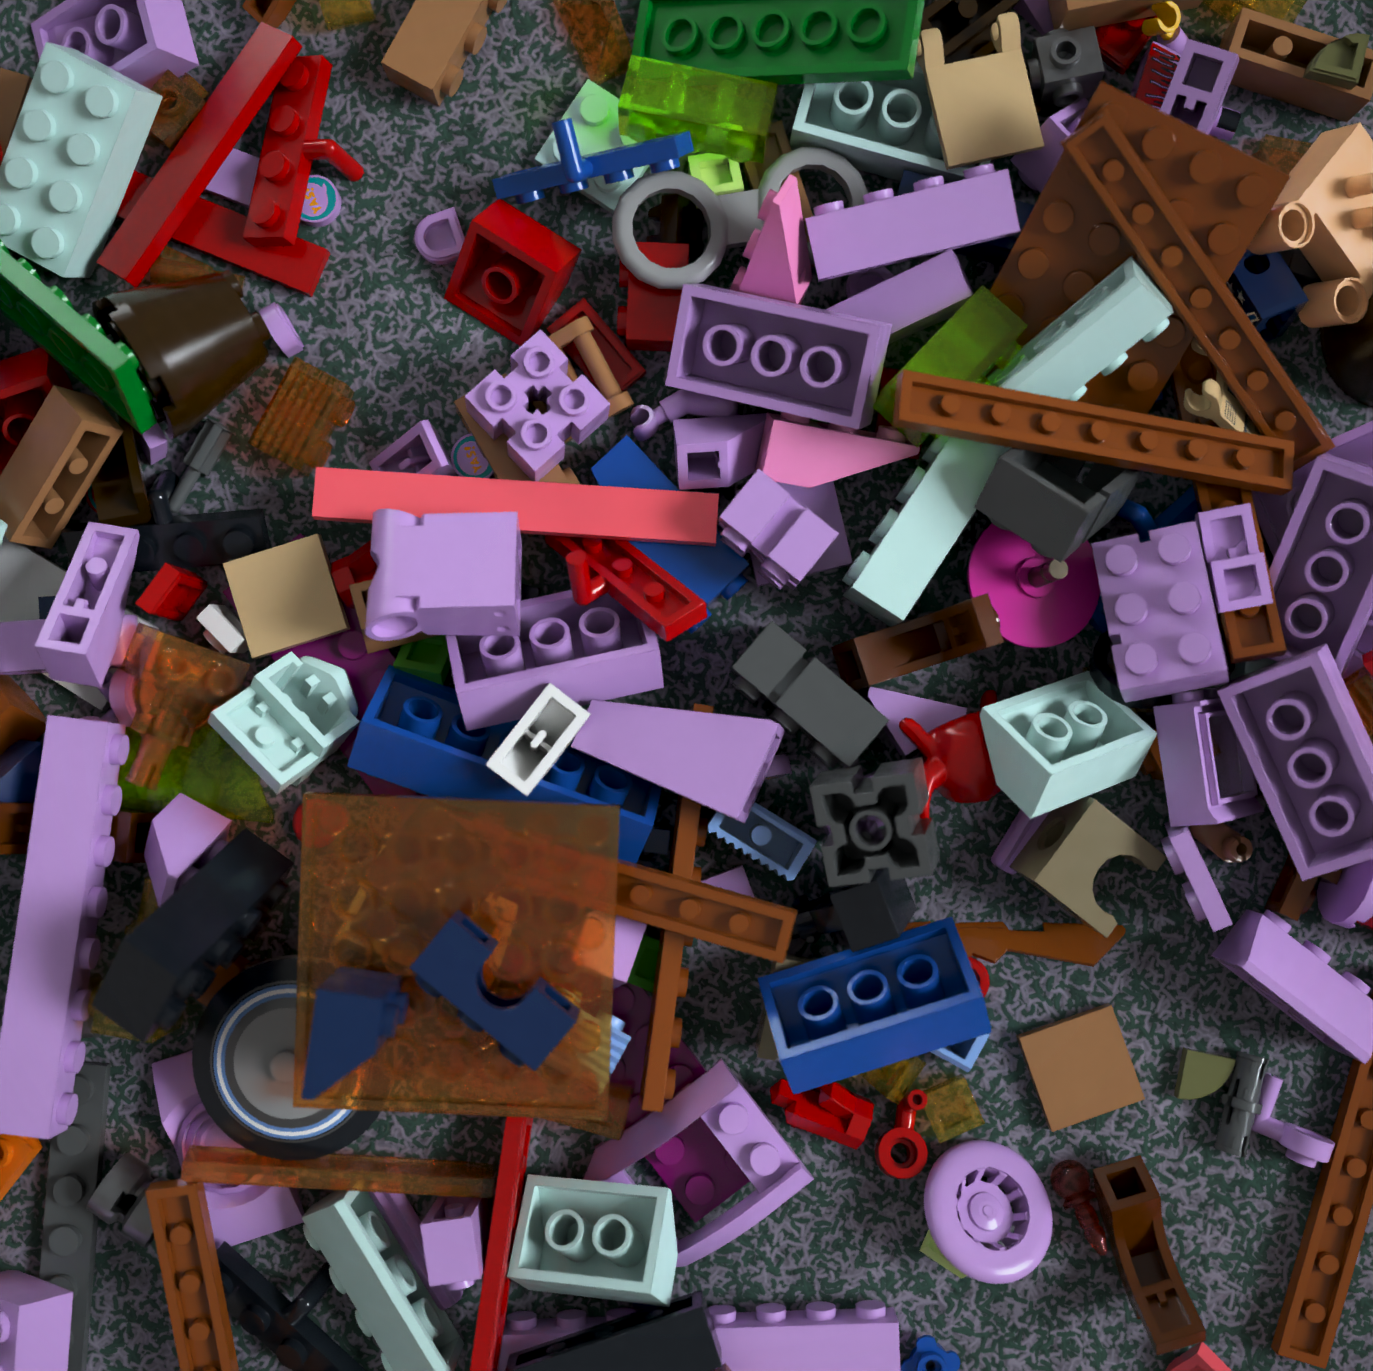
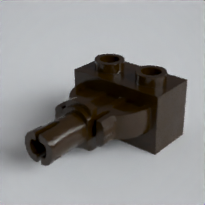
(966, 27)

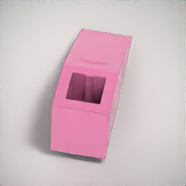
(779, 251)
(816, 452)

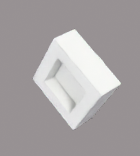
(223, 629)

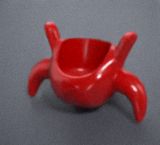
(955, 757)

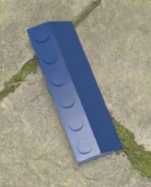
(420, 742)

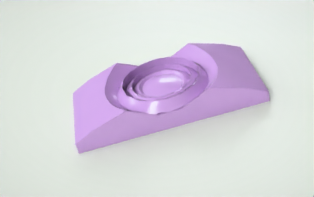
(235, 1210)

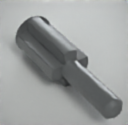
(200, 459)

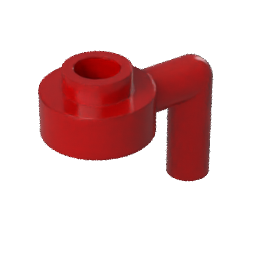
(904, 1134)

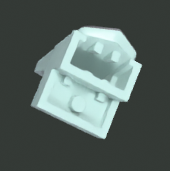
(289, 718)

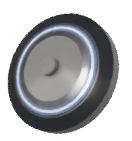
(247, 1069)

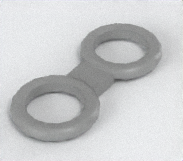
(728, 216)

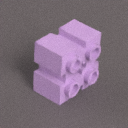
(537, 375)
(774, 531)

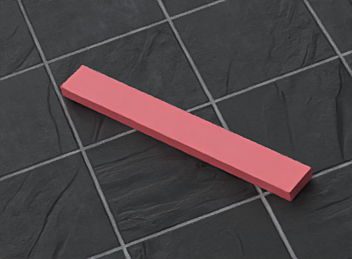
(540, 506)

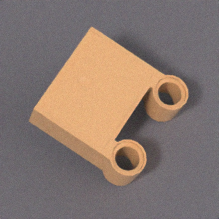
(1330, 219)

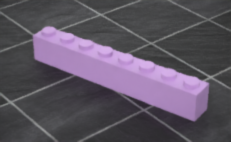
(59, 924)
(758, 1340)

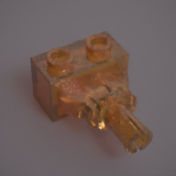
(174, 694)

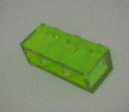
(721, 110)
(963, 349)

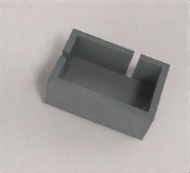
(1046, 505)
(807, 698)

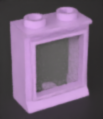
(1203, 761)

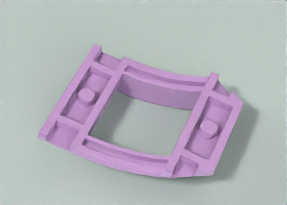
(740, 1129)

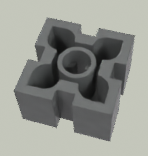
(857, 845)

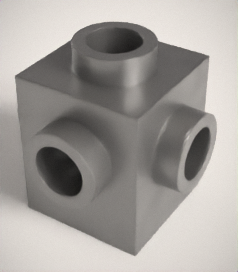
(1065, 66)

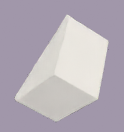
(538, 740)

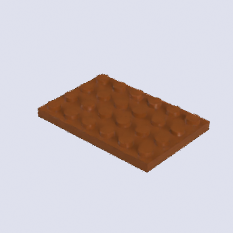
(1076, 244)

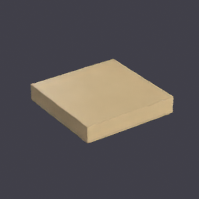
(286, 596)

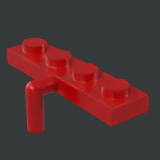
(288, 153)
(630, 579)

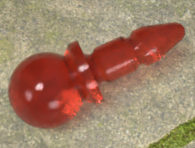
(1072, 1183)

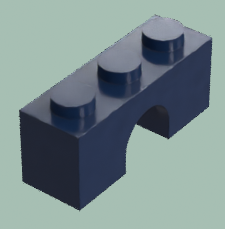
(523, 1025)

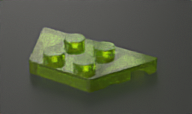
(205, 772)

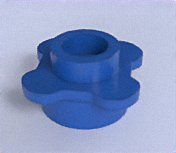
(928, 1350)

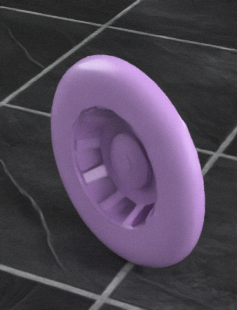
(974, 1217)

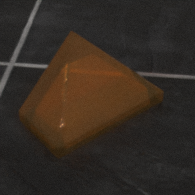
(597, 36)

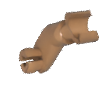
(1223, 842)

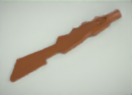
(1057, 941)

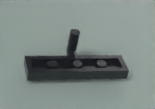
(190, 538)
(277, 1320)

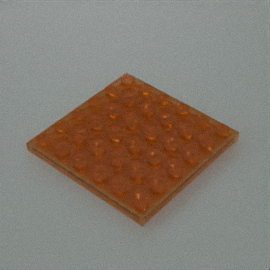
(531, 874)

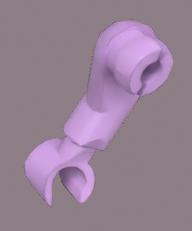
(677, 406)

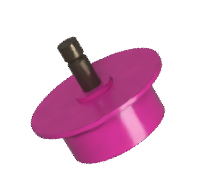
(1033, 594)

